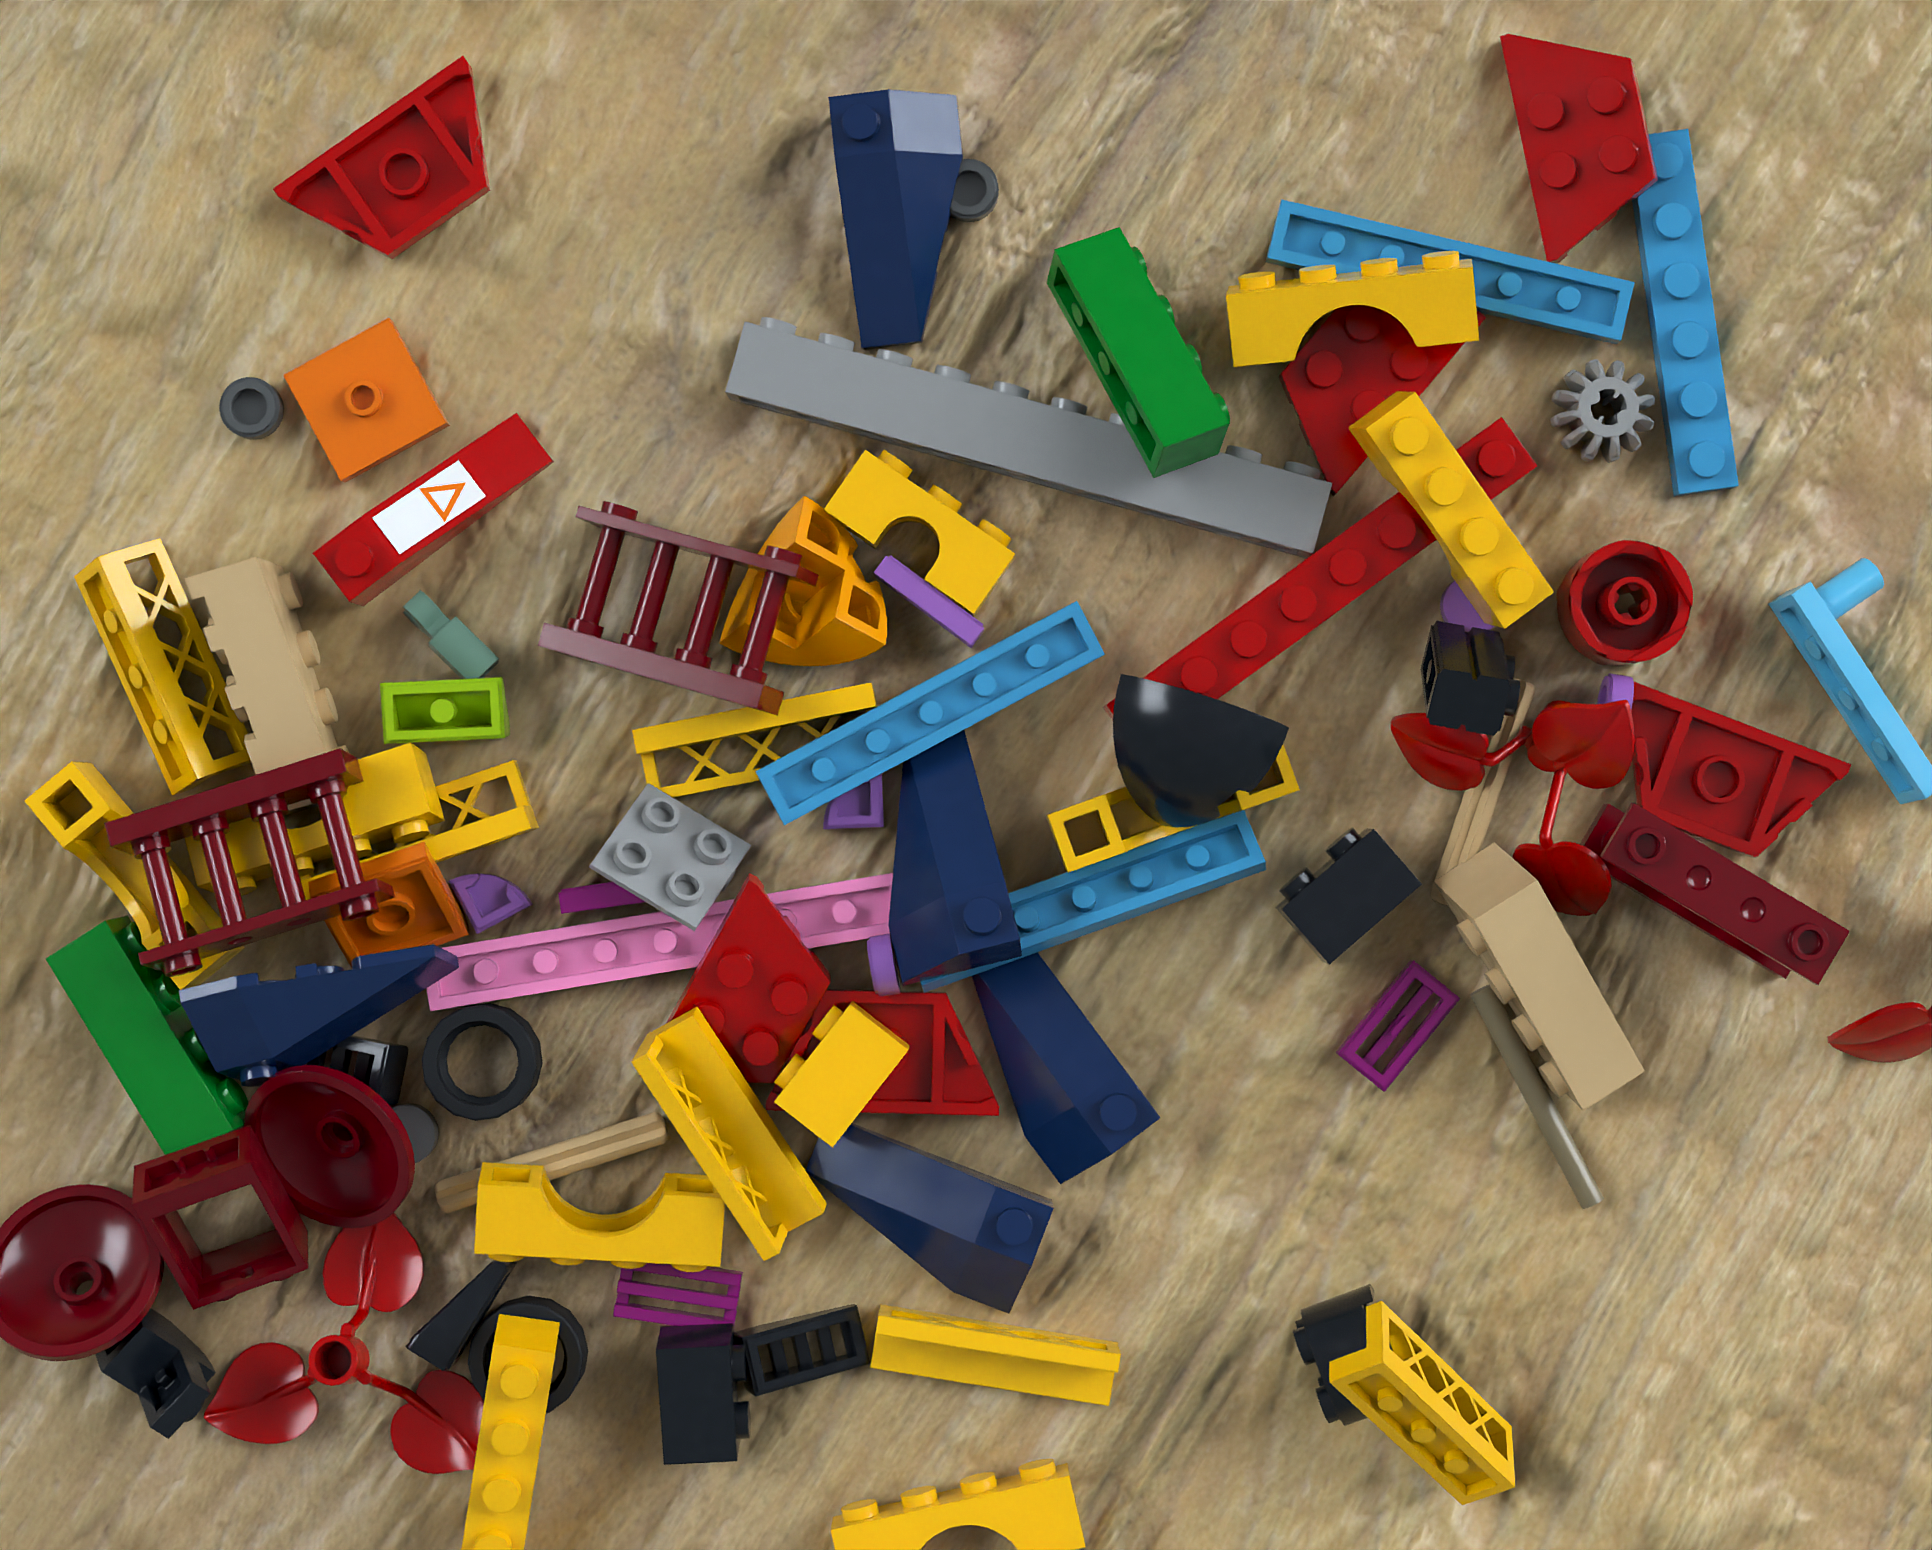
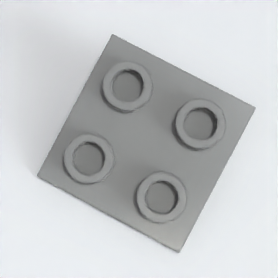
(670, 856)

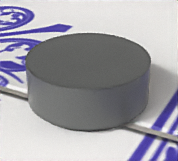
(974, 192)
(251, 408)
(420, 1127)

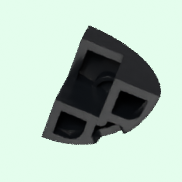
(1188, 750)

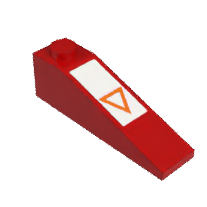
(431, 511)

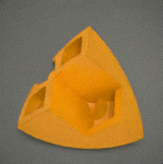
(822, 623)

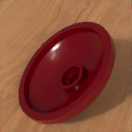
(333, 1145)
(57, 1246)

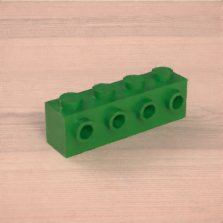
(1138, 352)
(147, 1037)

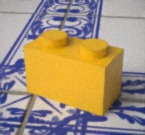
(840, 1072)

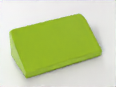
(444, 710)

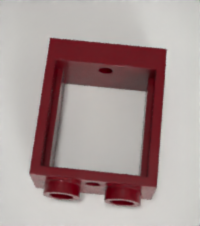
(203, 1173)

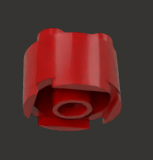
(1655, 619)

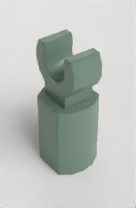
(450, 639)

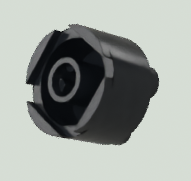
(1330, 1332)

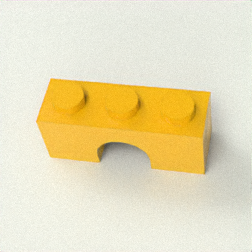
(880, 497)

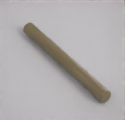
(1537, 1097)

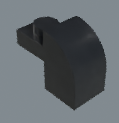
(163, 1371)

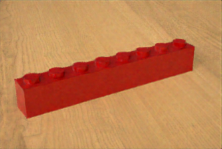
(1329, 578)

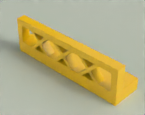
(145, 665)
(739, 723)
(476, 834)
(728, 1131)
(995, 1355)
(1426, 1409)

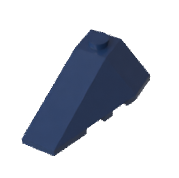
(896, 189)
(947, 877)
(277, 1024)
(1059, 1071)
(945, 1216)

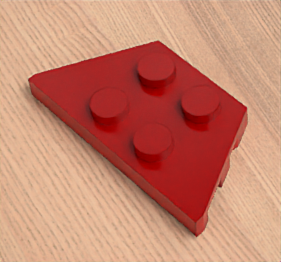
(1578, 136)
(400, 168)
(1349, 370)
(1721, 774)
(756, 984)
(936, 1072)

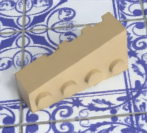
(270, 663)
(1540, 976)

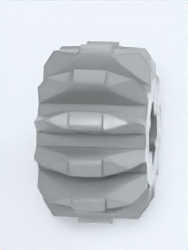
(1618, 429)

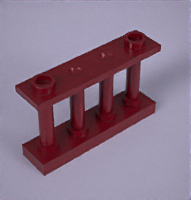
(690, 665)
(208, 819)
(1714, 893)

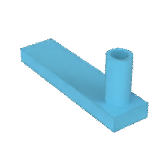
(1811, 623)

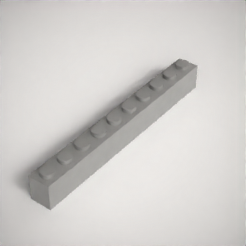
(1021, 437)

